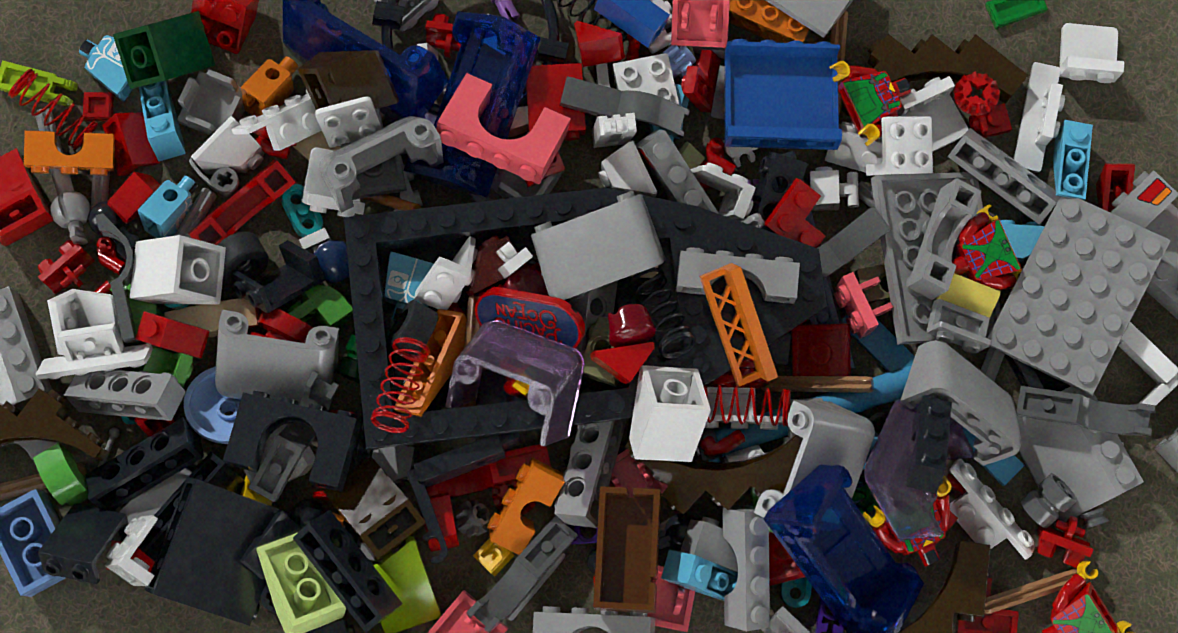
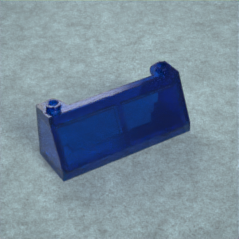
(500, 55)
(414, 73)
(843, 554)

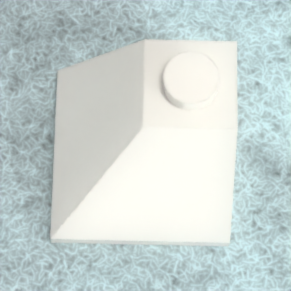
(229, 150)
(627, 172)

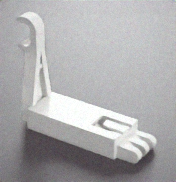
(611, 130)
(1152, 361)

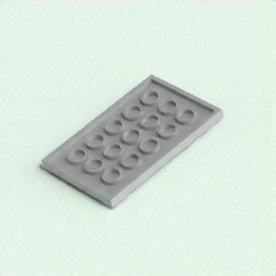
(907, 206)
(1077, 293)

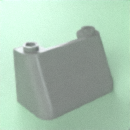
(409, 135)
(597, 247)
(271, 364)
(975, 399)
(829, 438)

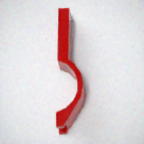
(492, 474)

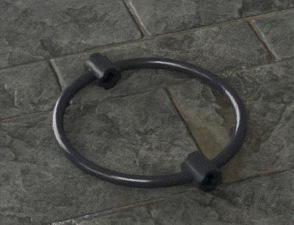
(550, 51)

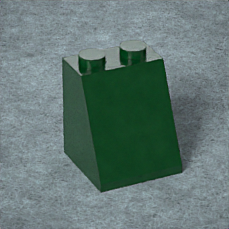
(164, 50)

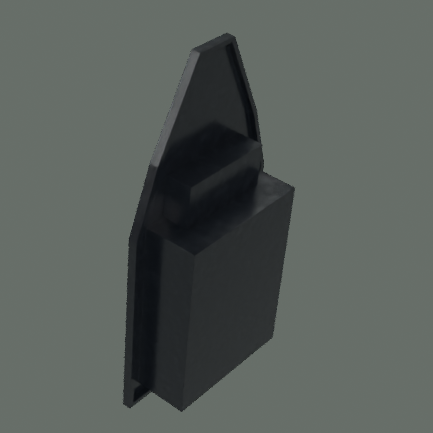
(444, 230)

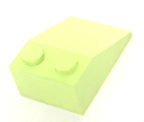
(297, 588)

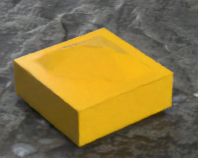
(493, 556)

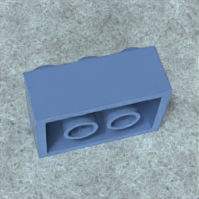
(23, 531)

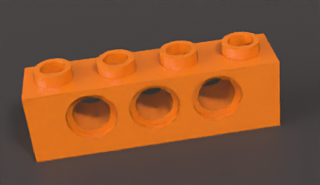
(766, 21)

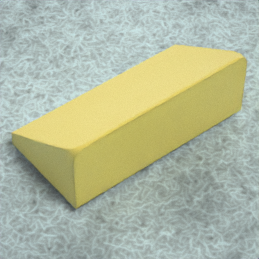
(971, 295)

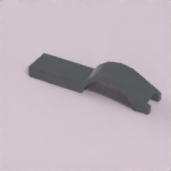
(609, 101)
(852, 241)
(119, 285)
(1084, 412)
(291, 442)
(523, 574)

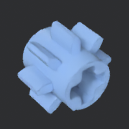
(679, 59)

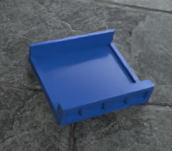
(781, 95)

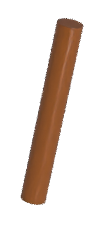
(394, 202)

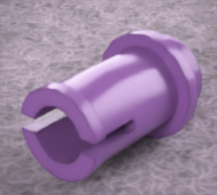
(504, 6)

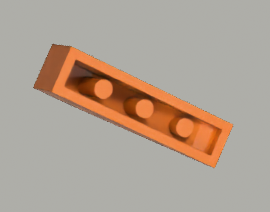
(444, 347)

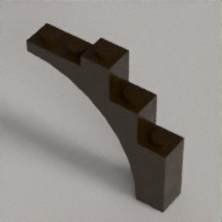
(935, 59)
(44, 421)
(723, 481)
(961, 594)

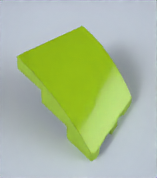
(411, 584)

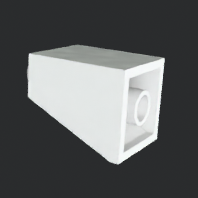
(177, 271)
(668, 414)

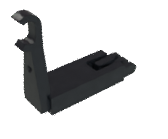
(452, 465)

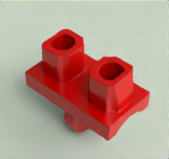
(440, 34)
(66, 268)
(1075, 547)

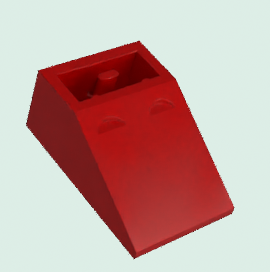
(21, 200)

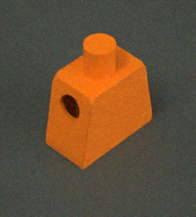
(268, 86)

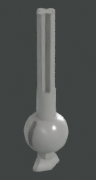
(70, 207)

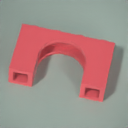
(523, 156)

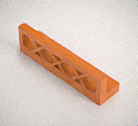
(748, 320)

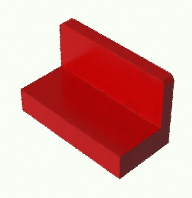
(131, 142)

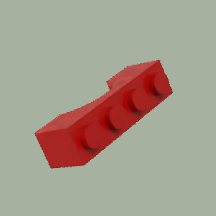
(243, 204)

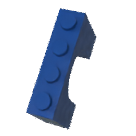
(636, 17)

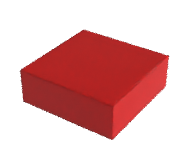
(98, 106)

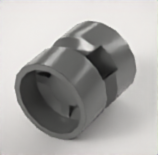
(1047, 501)

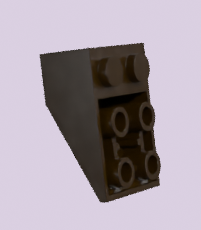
(348, 76)
(376, 509)

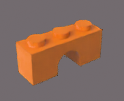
(95, 155)
(535, 483)

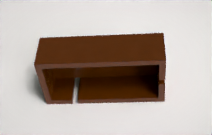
(627, 550)

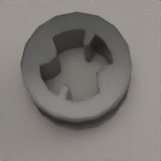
(1093, 518)

